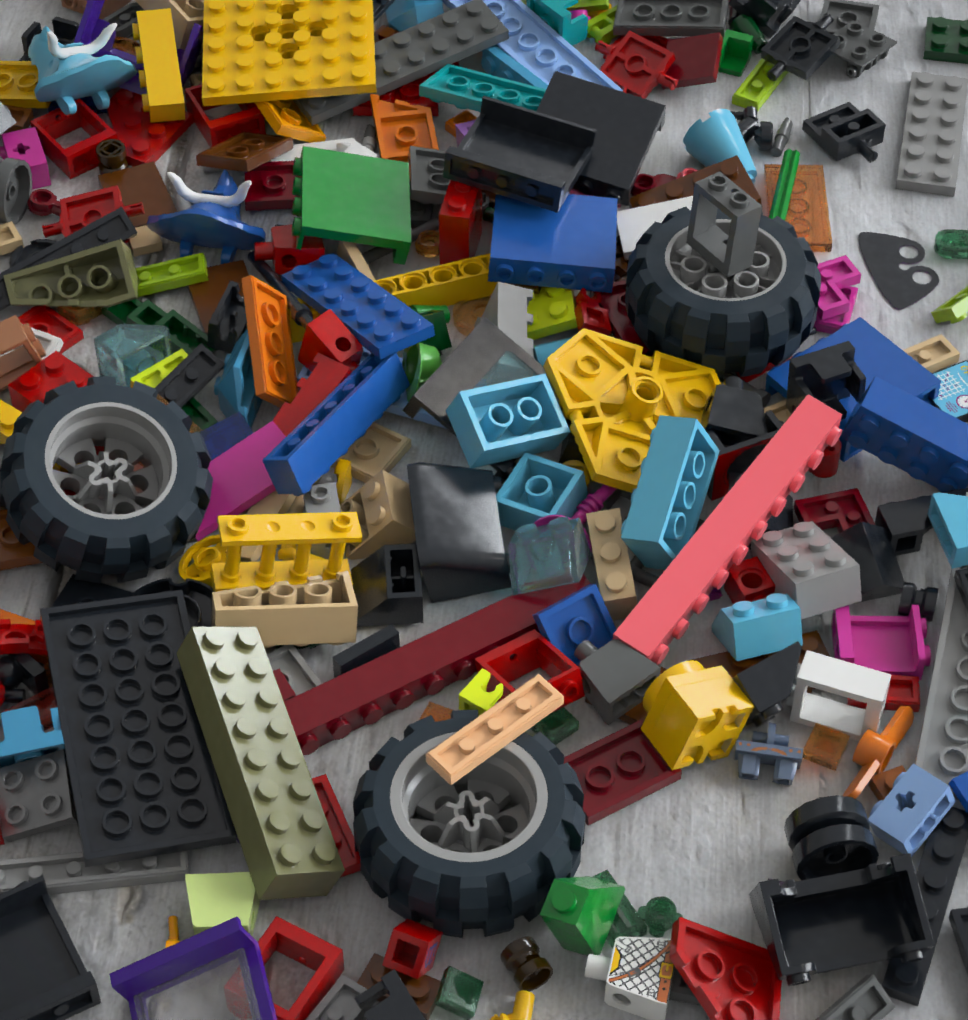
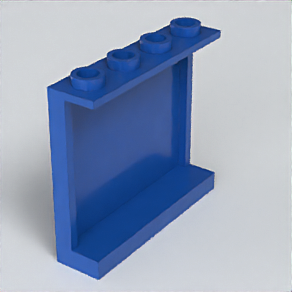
(555, 248)
(874, 357)

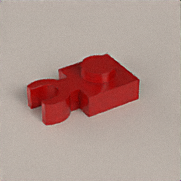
(590, 315)

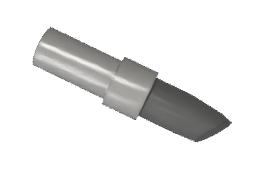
(369, 138)

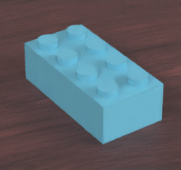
(669, 491)

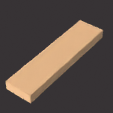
(494, 729)

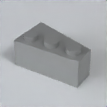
(509, 313)

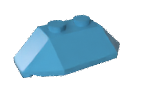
(408, 13)
(236, 384)

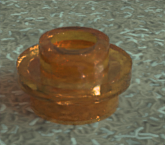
(428, 243)

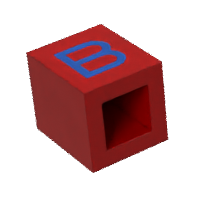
(412, 948)

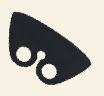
(883, 262)

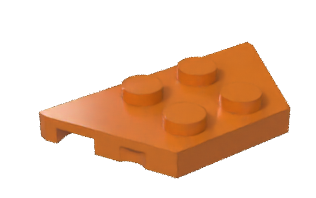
(402, 126)

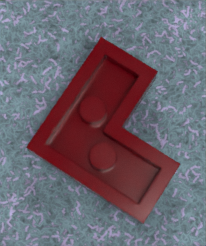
(834, 510)

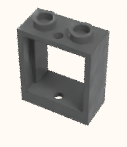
(725, 252)

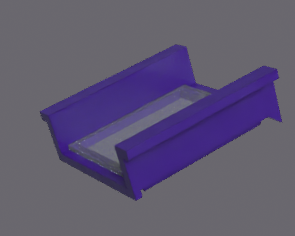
(200, 979)

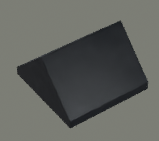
(877, 560)

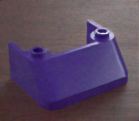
(92, 26)

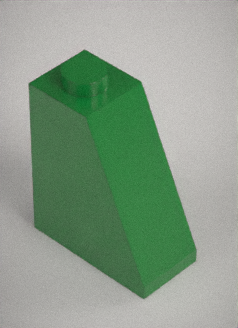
(581, 912)

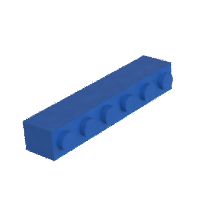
(335, 424)

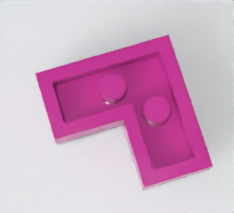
(835, 276)

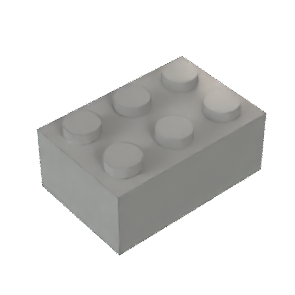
(809, 568)

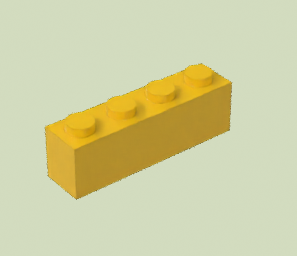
(160, 65)

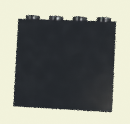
(623, 131)
(521, 154)
(38, 960)

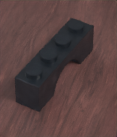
(907, 521)

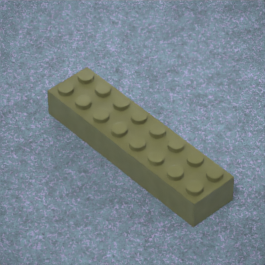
(259, 763)

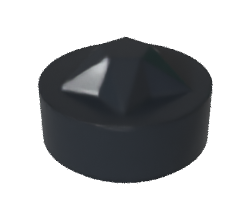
(764, 135)

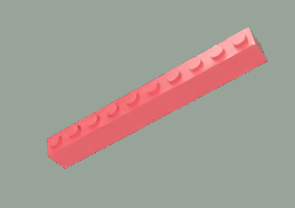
(730, 529)

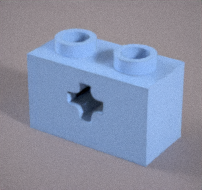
(911, 810)

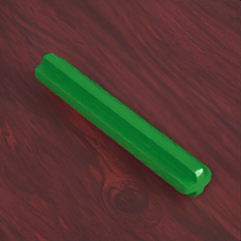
(785, 184)

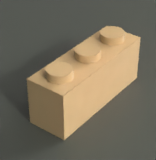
(612, 562)

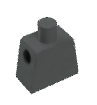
(614, 677)

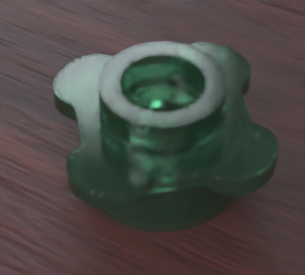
(659, 906)

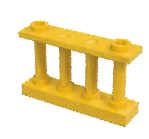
(282, 529)

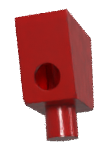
(283, 249)
(332, 339)

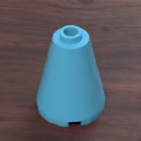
(718, 140)

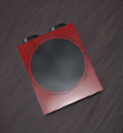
(738, 456)

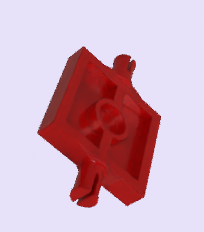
(637, 64)
(88, 207)

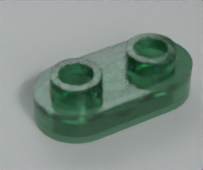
(952, 244)

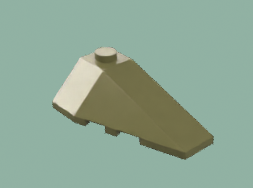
(83, 279)

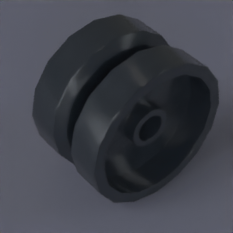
(830, 837)

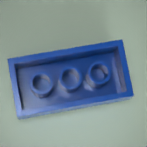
(910, 435)

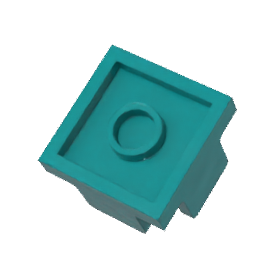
(559, 18)

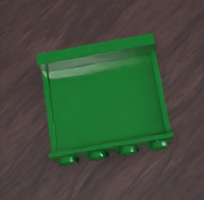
(352, 200)

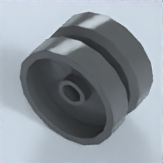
(14, 189)

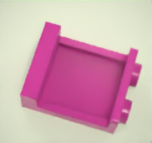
(882, 642)

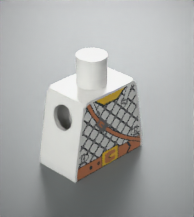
(636, 975)

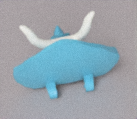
(72, 72)

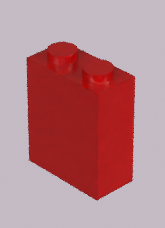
(460, 222)

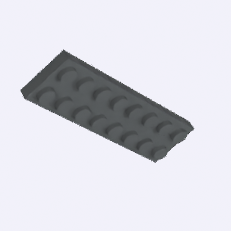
(417, 54)

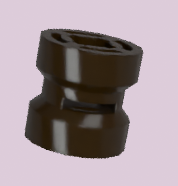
(111, 156)
(527, 965)

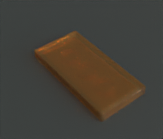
(807, 204)

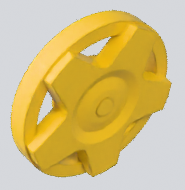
(203, 557)

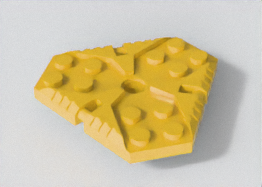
(620, 401)

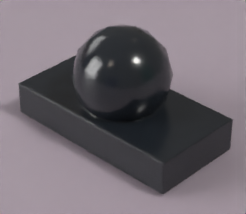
(22, 669)

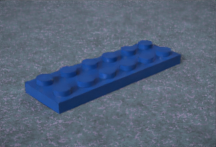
(368, 311)

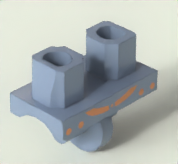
(769, 750)

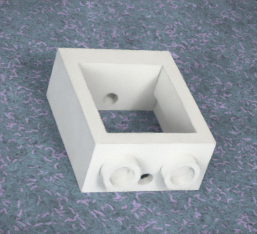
(843, 680)

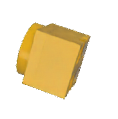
(694, 713)

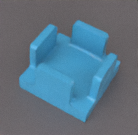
(26, 736)

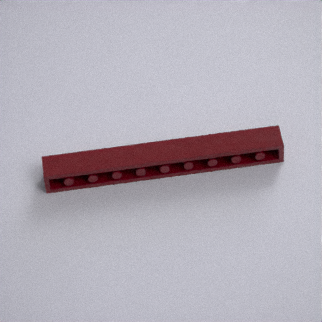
(414, 669)

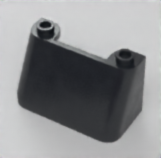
(458, 530)
(843, 920)

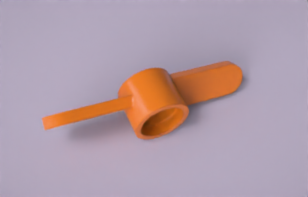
(877, 749)

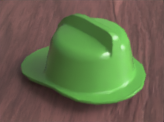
(419, 364)

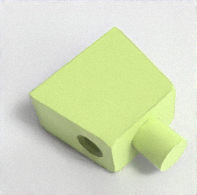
(220, 898)

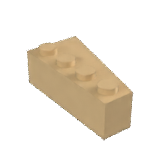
(292, 613)

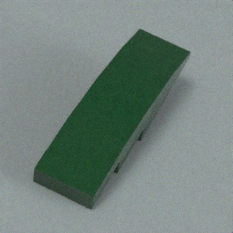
(182, 332)

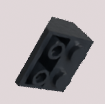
(389, 587)

